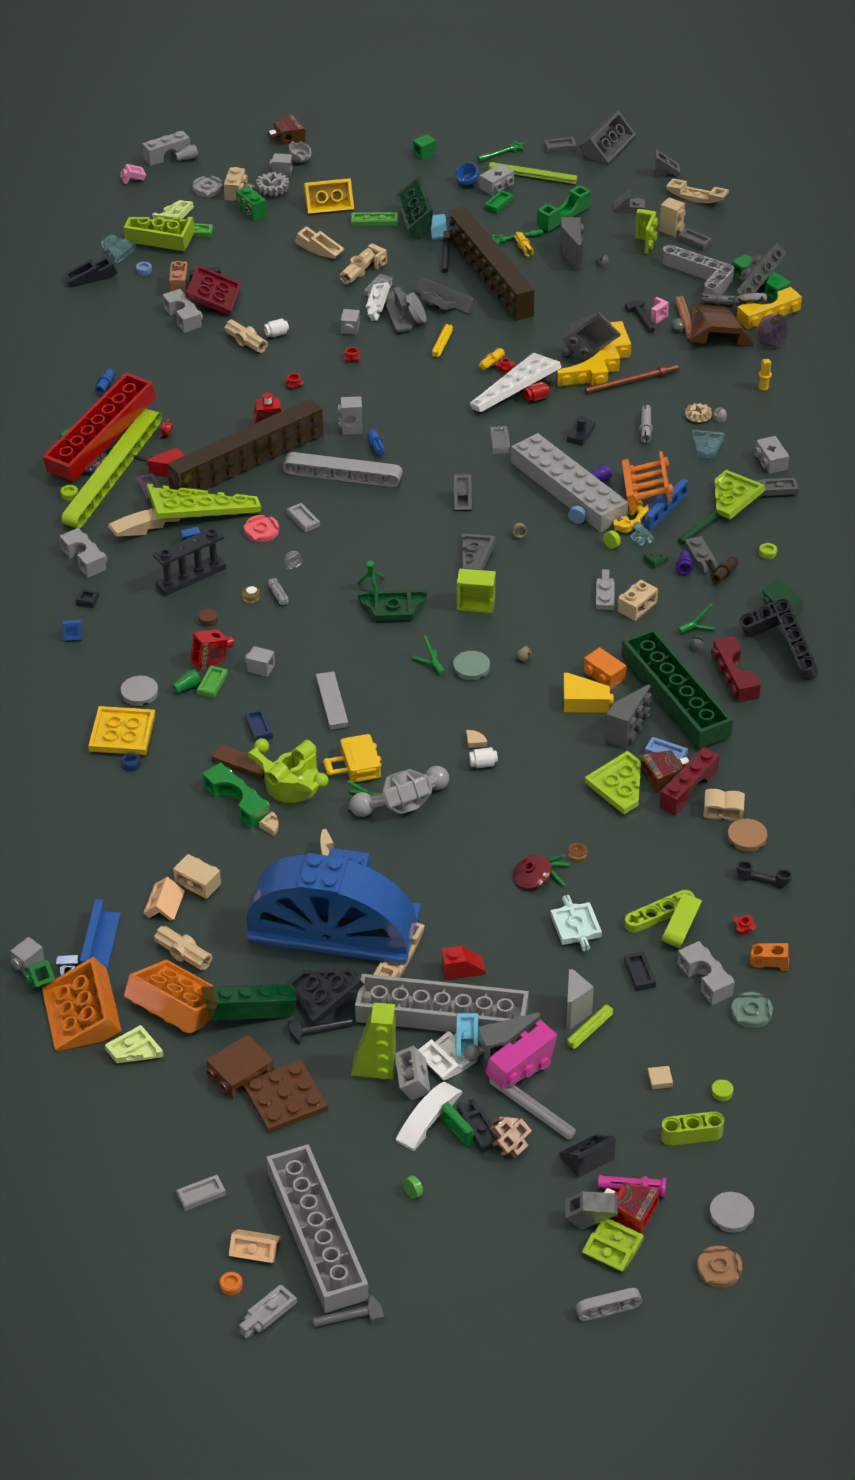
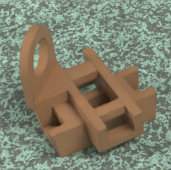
(513, 1133)

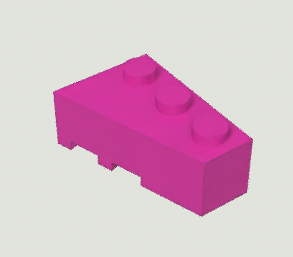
(524, 1057)

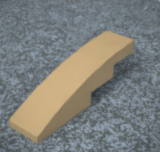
(138, 523)

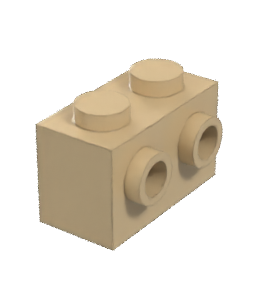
(234, 181)
(672, 217)
(637, 600)
(197, 876)

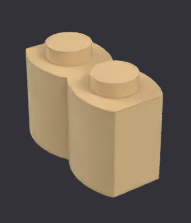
(723, 804)

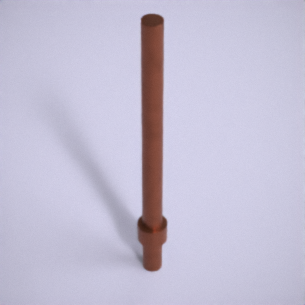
(660, 371)

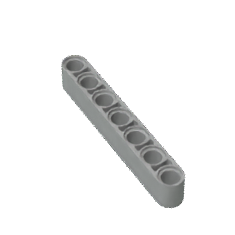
(342, 469)

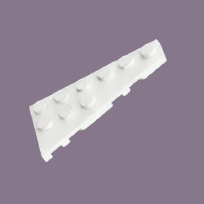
(524, 374)

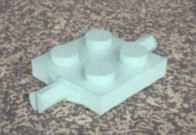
(576, 923)

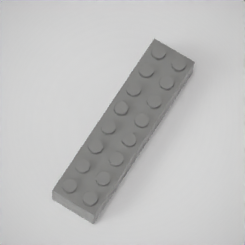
(568, 481)
(435, 1003)
(317, 1229)

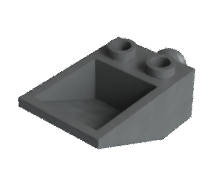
(571, 240)
(588, 336)
(497, 1035)

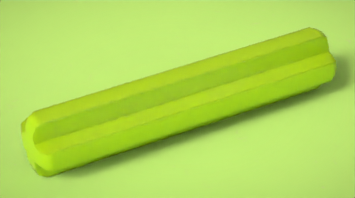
(589, 1026)

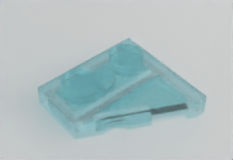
(118, 247)
(707, 442)

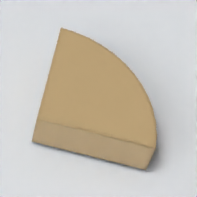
(475, 739)
(270, 823)

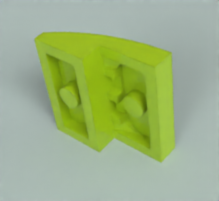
(613, 1244)

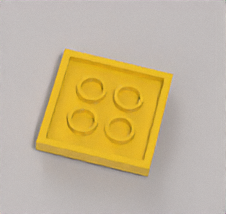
(122, 730)

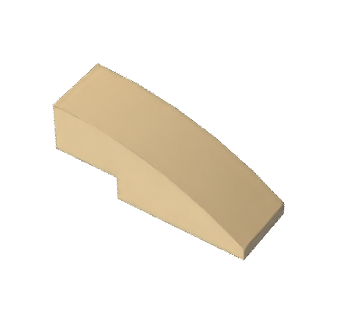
(318, 243)

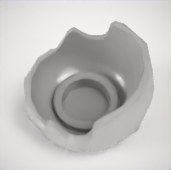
(300, 152)

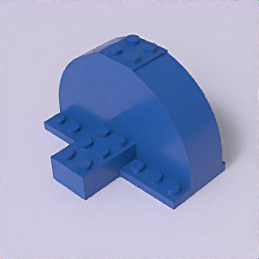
(339, 888)

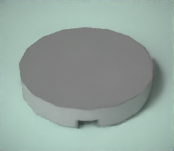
(207, 186)
(751, 297)
(416, 308)
(139, 690)
(731, 1212)

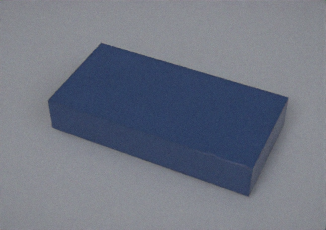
(258, 725)

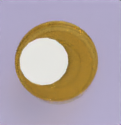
(251, 594)

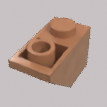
(178, 276)

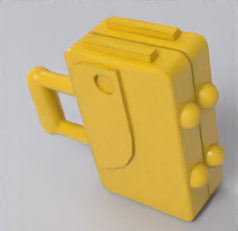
(359, 758)

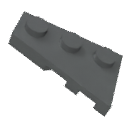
(476, 550)

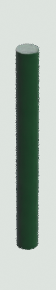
(699, 527)

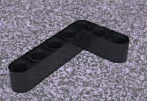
(792, 631)

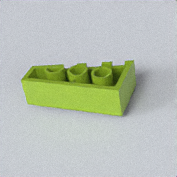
(160, 232)
(377, 1045)

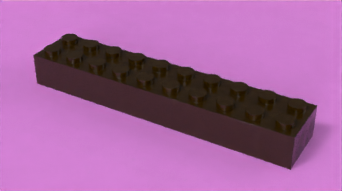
(491, 263)
(247, 448)

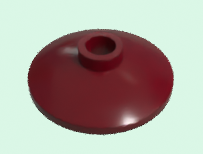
(532, 872)

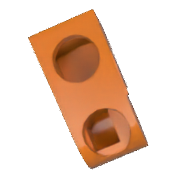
(770, 955)

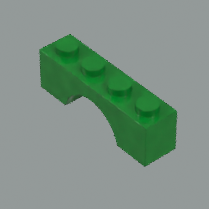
(576, 202)
(773, 283)
(222, 782)

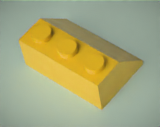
(328, 196)

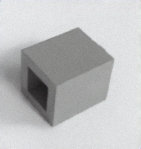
(281, 164)
(350, 321)
(260, 661)
(26, 954)

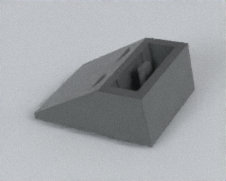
(628, 717)

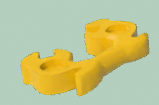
(625, 524)

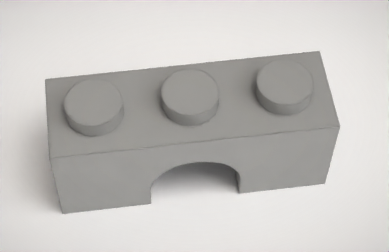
(155, 149)
(187, 315)
(90, 558)
(716, 983)

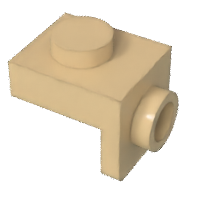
(380, 258)

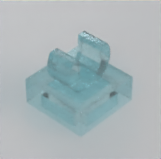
(643, 533)

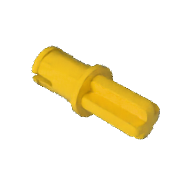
(523, 243)
(492, 358)
(765, 374)

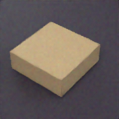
(660, 1077)

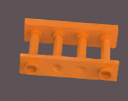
(631, 480)

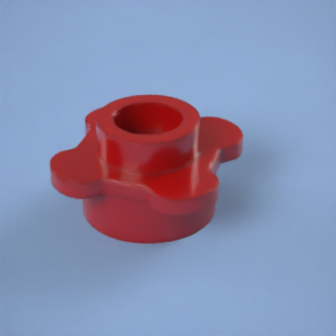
(352, 354)
(505, 365)
(294, 380)
(166, 428)
(744, 924)

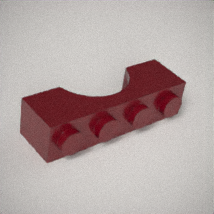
(742, 684)
(677, 791)

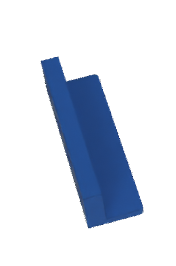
(661, 507)
(100, 934)

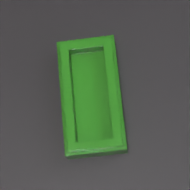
(212, 682)

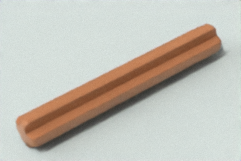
(684, 314)

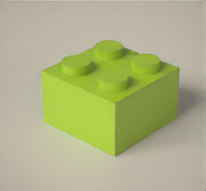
(476, 590)

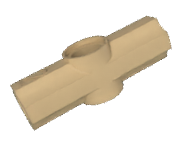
(357, 266)
(246, 336)
(183, 948)

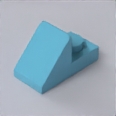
(438, 226)
(466, 1031)

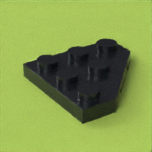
(324, 990)

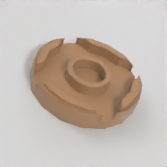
(747, 835)
(719, 1266)

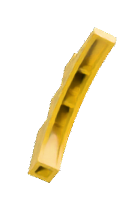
(596, 368)

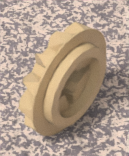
(692, 413)

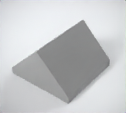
(579, 999)

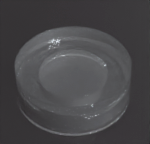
(293, 559)

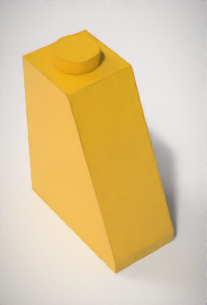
(585, 695)

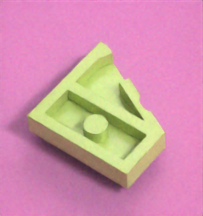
(177, 209)
(133, 1046)

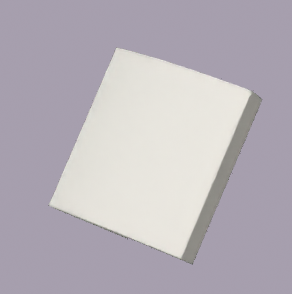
(442, 1057)

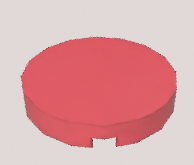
(261, 528)

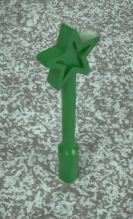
(515, 147)
(502, 240)

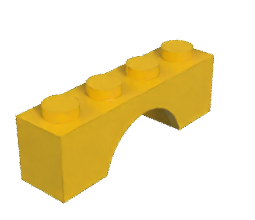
(751, 314)

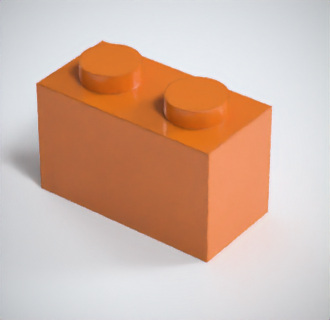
(604, 668)

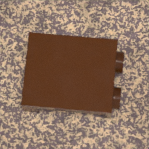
(238, 1065)

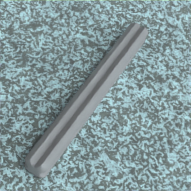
(538, 1110)

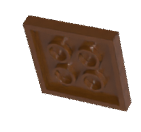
(285, 1096)

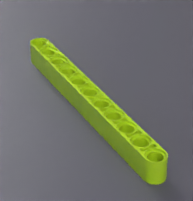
(111, 469)

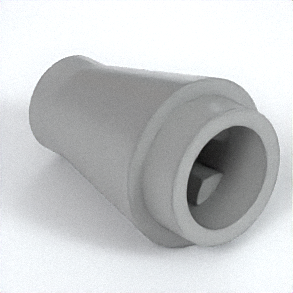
(187, 153)

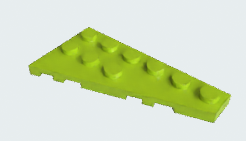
(198, 503)

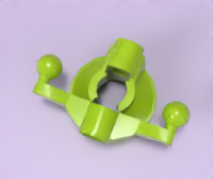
(293, 775)

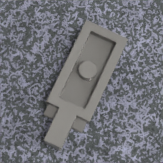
(605, 592)
(267, 1311)

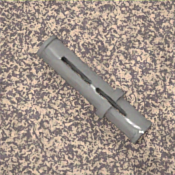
(646, 427)

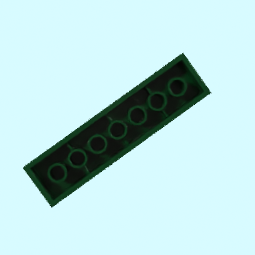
(677, 688)

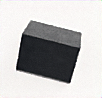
(589, 1154)

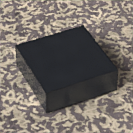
(87, 598)

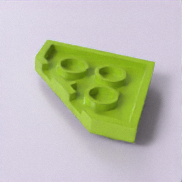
(735, 493)
(618, 782)

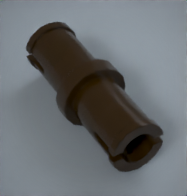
(724, 569)

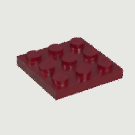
(213, 290)

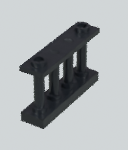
(200, 570)

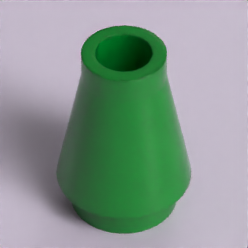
(187, 681)

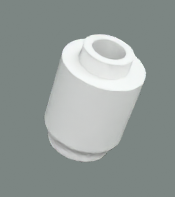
(276, 328)
(483, 758)

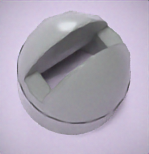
(720, 414)

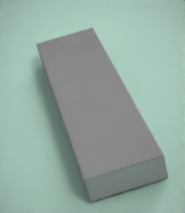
(332, 700)

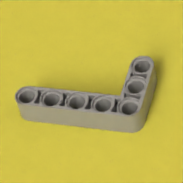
(717, 273)

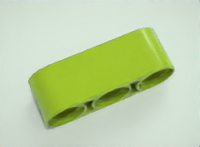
(681, 920)
(692, 1128)

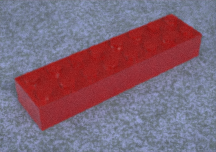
(99, 427)

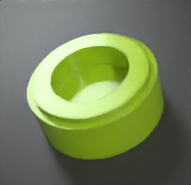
(69, 492)
(611, 539)
(768, 551)
(722, 1090)

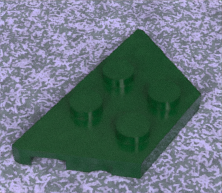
(392, 604)

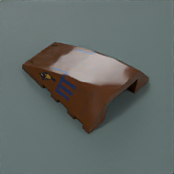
(716, 319)

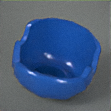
(467, 174)

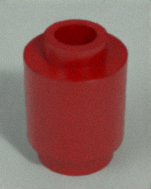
(536, 392)

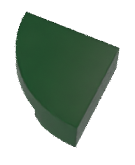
(656, 560)

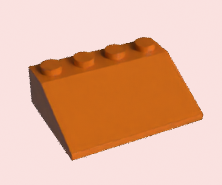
(170, 994)
(81, 1006)

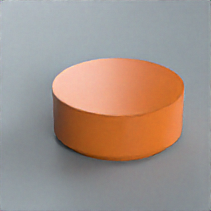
(230, 1283)

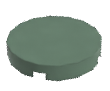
(471, 665)
(751, 1010)

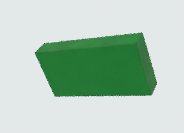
(498, 201)
(457, 1124)

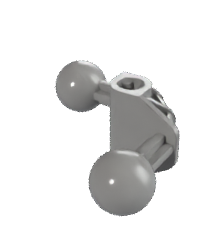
(402, 791)

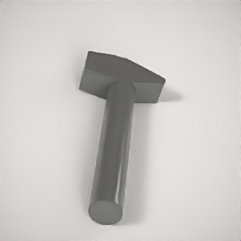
(373, 1310)

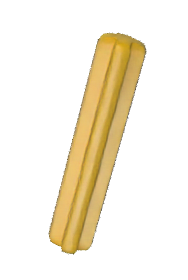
(442, 340)

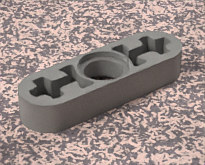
(608, 1304)

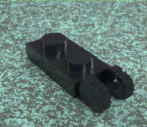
(480, 1124)

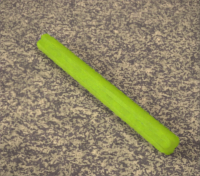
(539, 174)

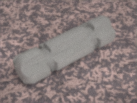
(278, 591)

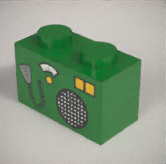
(251, 203)

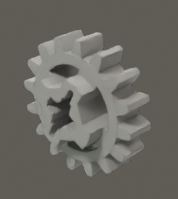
(272, 184)

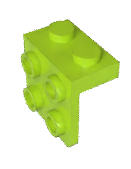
(645, 228)

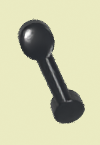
(782, 878)

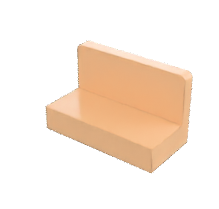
(164, 899)
(253, 1245)

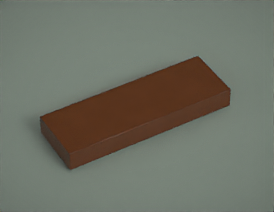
(237, 760)

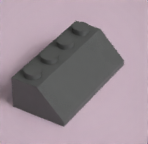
(607, 139)

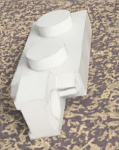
(377, 300)

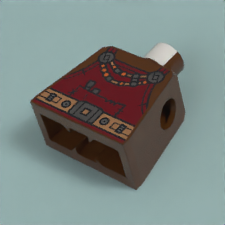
(287, 130)
(661, 768)

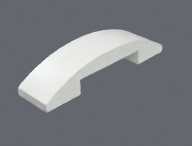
(425, 1114)

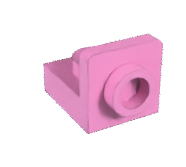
(132, 171)
(659, 310)

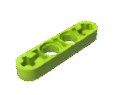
(657, 908)

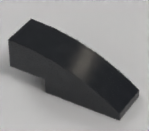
(91, 272)

